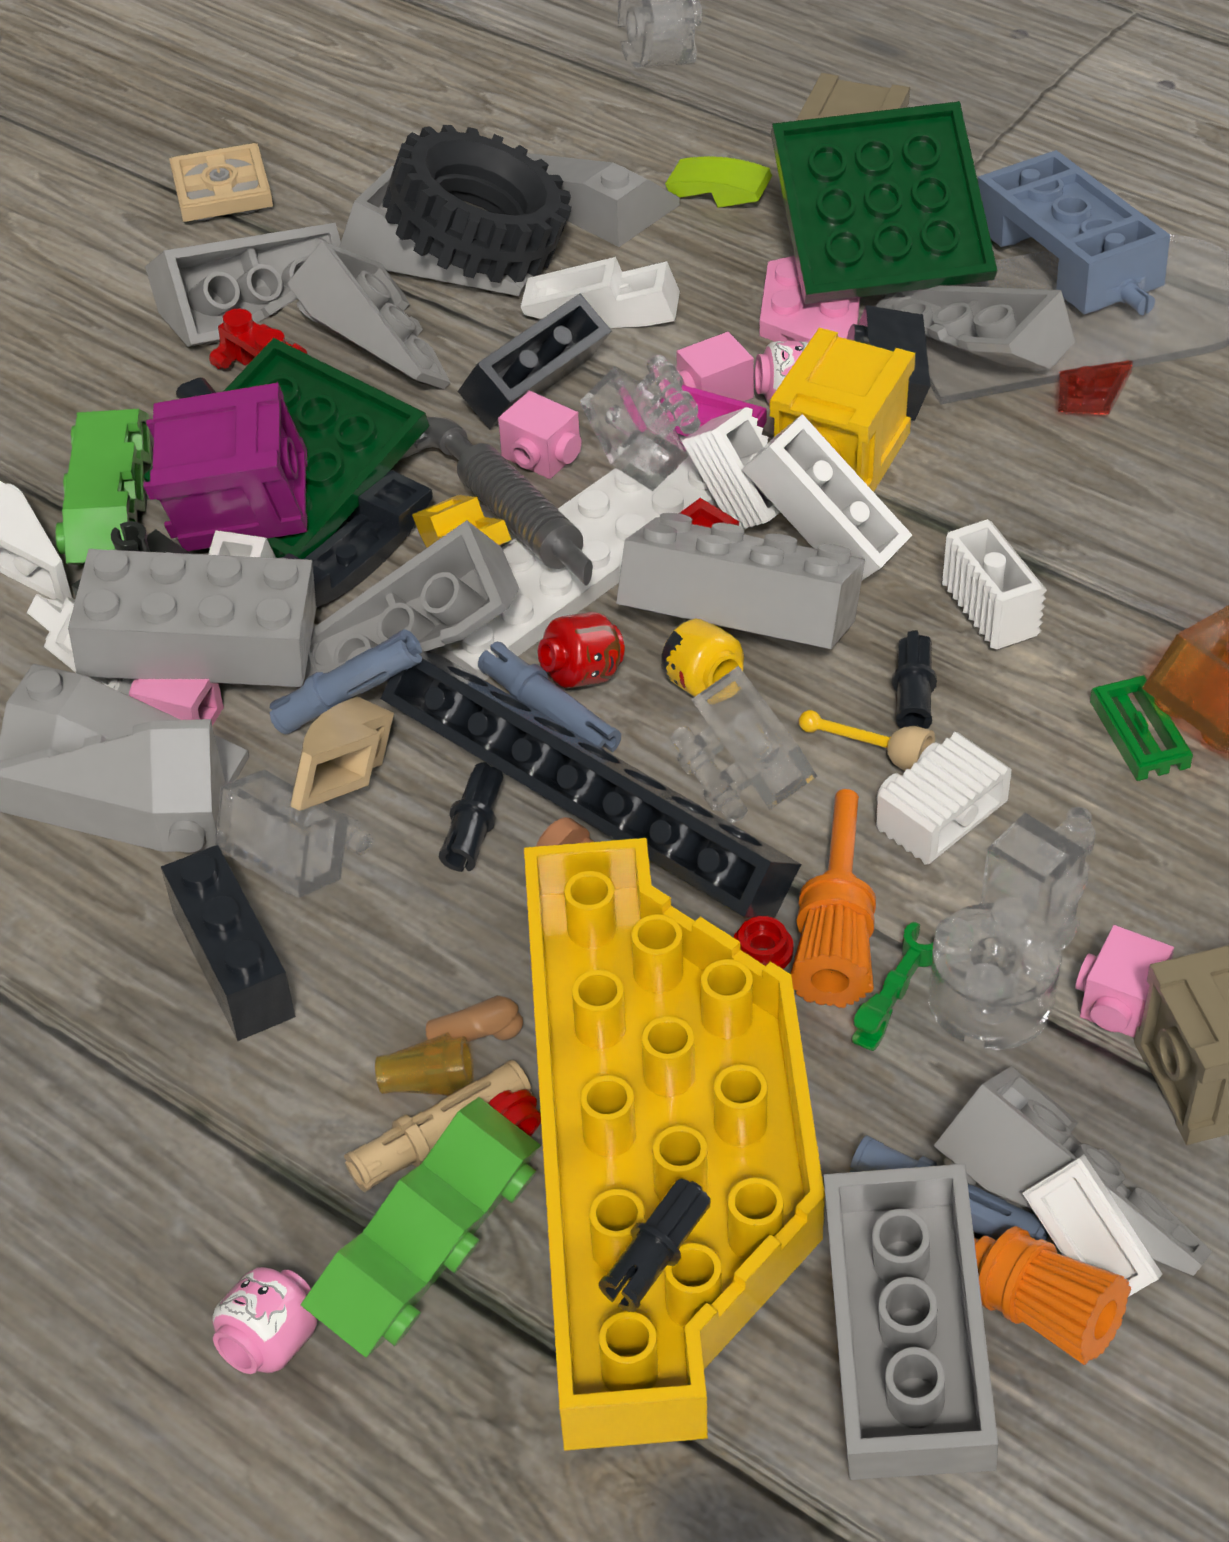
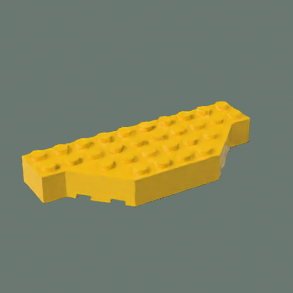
(657, 1068)

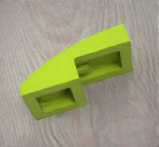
(728, 179)

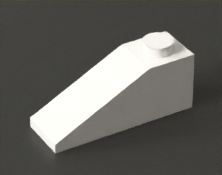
(26, 549)

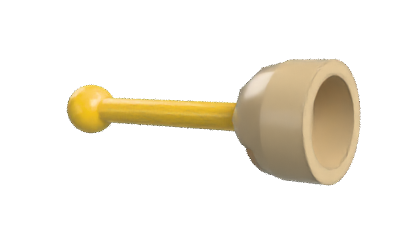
(903, 746)

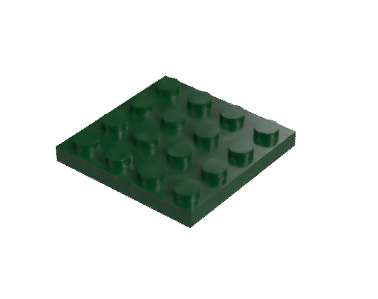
(883, 202)
(348, 431)

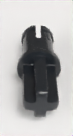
(914, 681)
(471, 818)
(655, 1244)

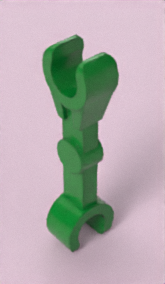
(875, 1014)

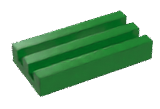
(1152, 758)

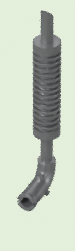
(510, 498)

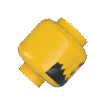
(699, 655)

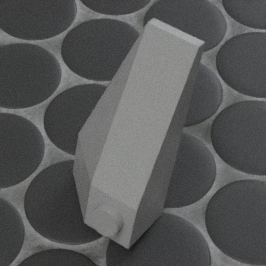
(250, 273)

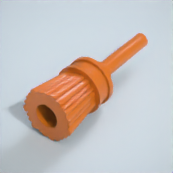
(836, 921)
(1051, 1293)

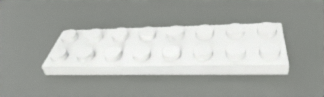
(606, 517)

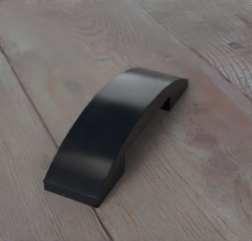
(369, 537)

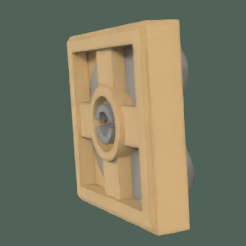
(220, 182)

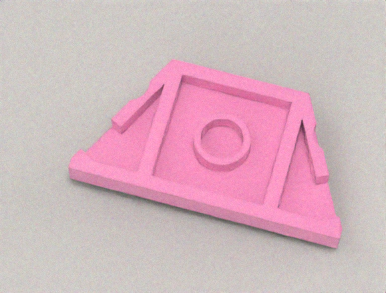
(788, 318)

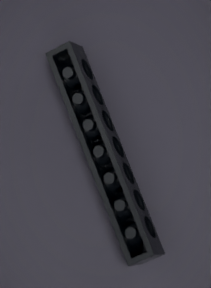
(595, 785)

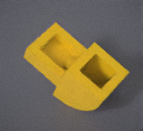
(447, 515)

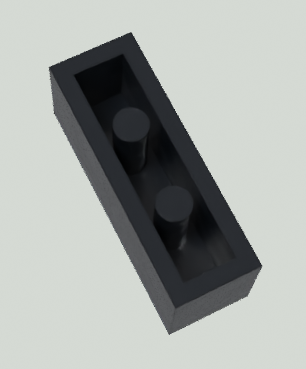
(534, 359)
(228, 942)

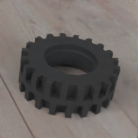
(451, 167)

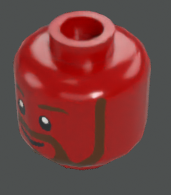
(581, 649)

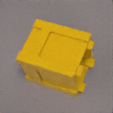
(852, 399)

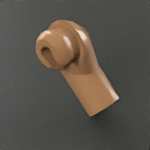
(493, 1016)

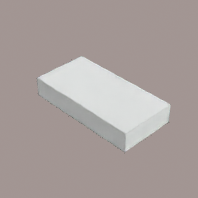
(1090, 1224)

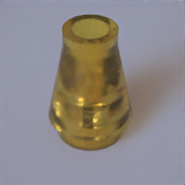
(429, 1067)

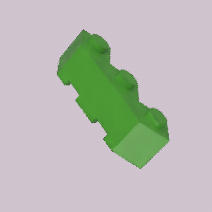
(102, 480)
(423, 1229)

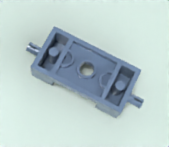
(1101, 241)

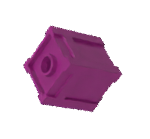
(228, 466)

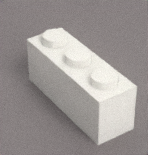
(825, 496)

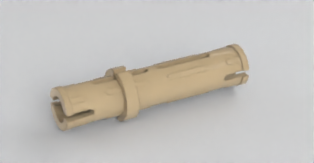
(414, 1137)

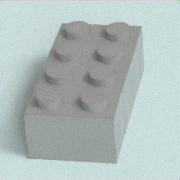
(741, 580)
(193, 617)
(910, 1323)

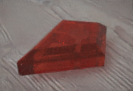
(1092, 388)

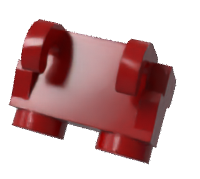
(243, 339)

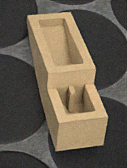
(340, 751)

